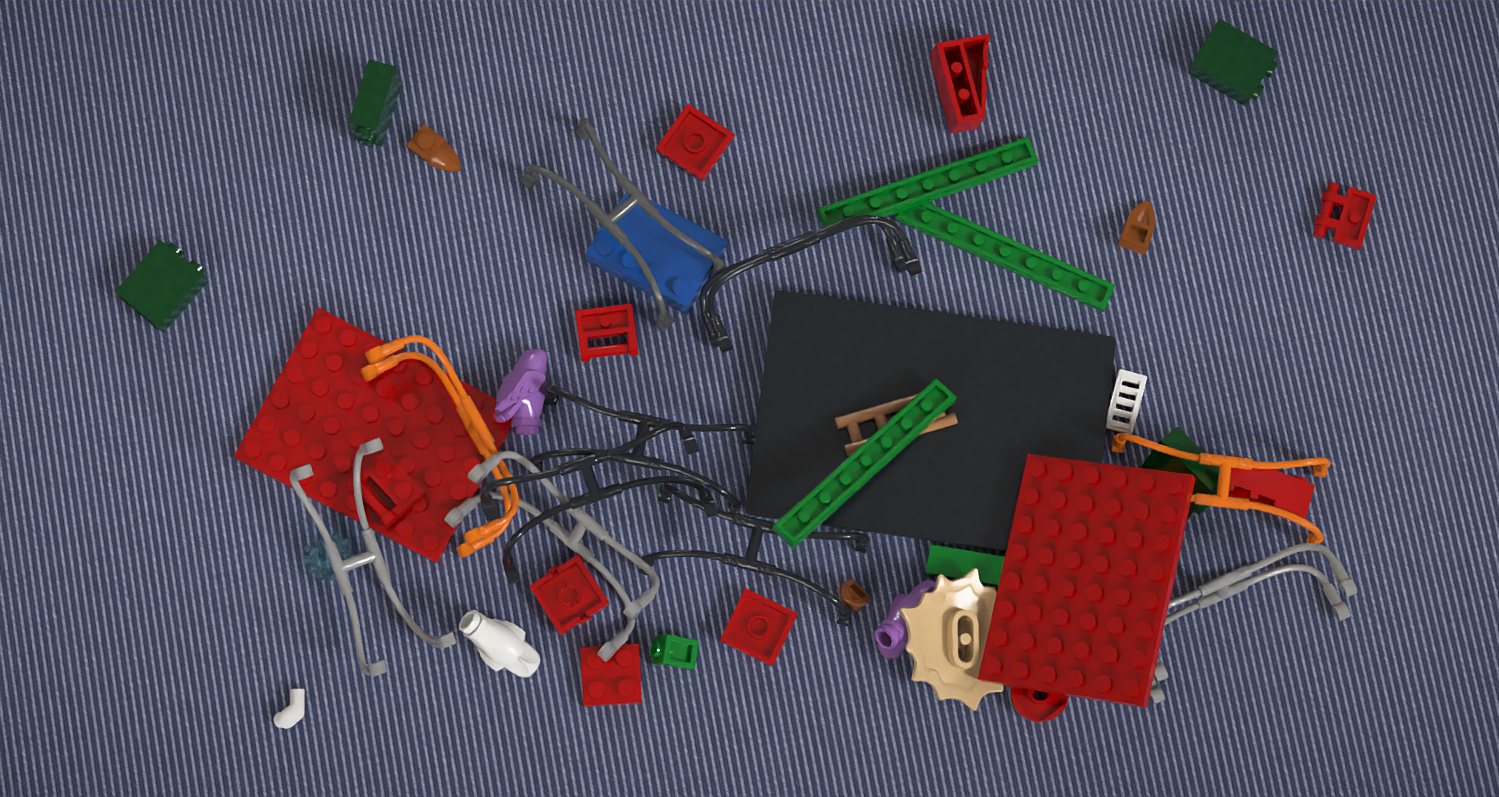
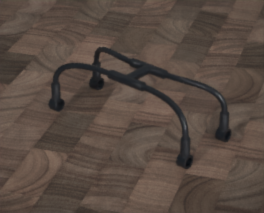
(901, 253)
(637, 456)
(594, 492)
(750, 561)

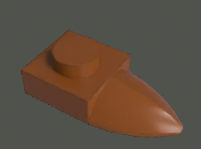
(434, 150)
(1138, 228)
(853, 595)

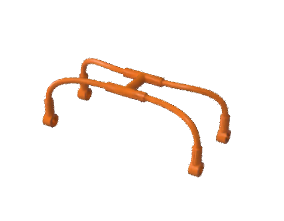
(471, 419)
(1225, 463)

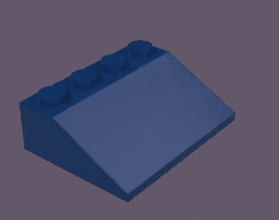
(674, 264)

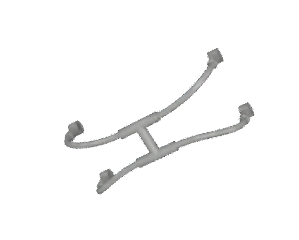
(572, 540)
(372, 555)
(1234, 582)

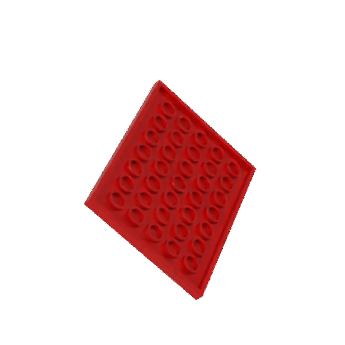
(327, 410)
(1087, 579)

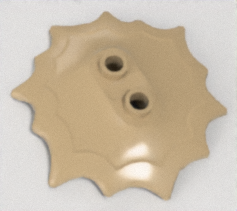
(950, 636)

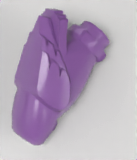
(523, 393)
(893, 632)

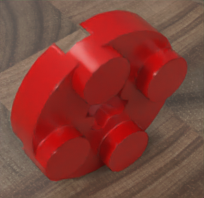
(1037, 709)

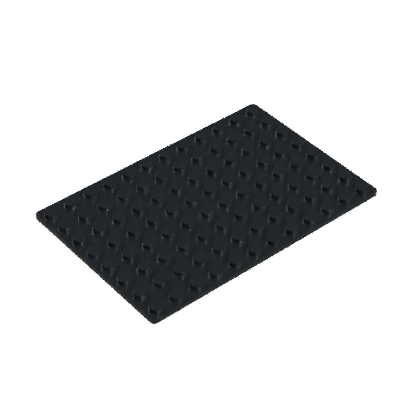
(960, 485)

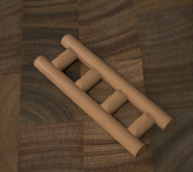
(878, 413)

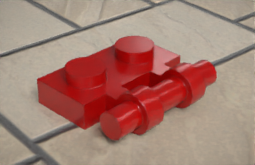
(1353, 218)

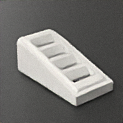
(1132, 378)

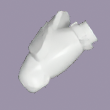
(500, 644)

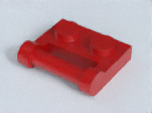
(604, 323)
(394, 483)

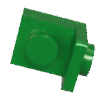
(674, 652)

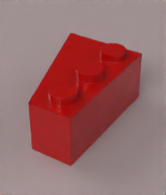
(961, 80)
(1272, 488)

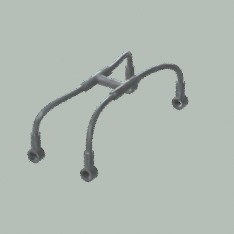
(609, 221)

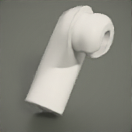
(292, 713)

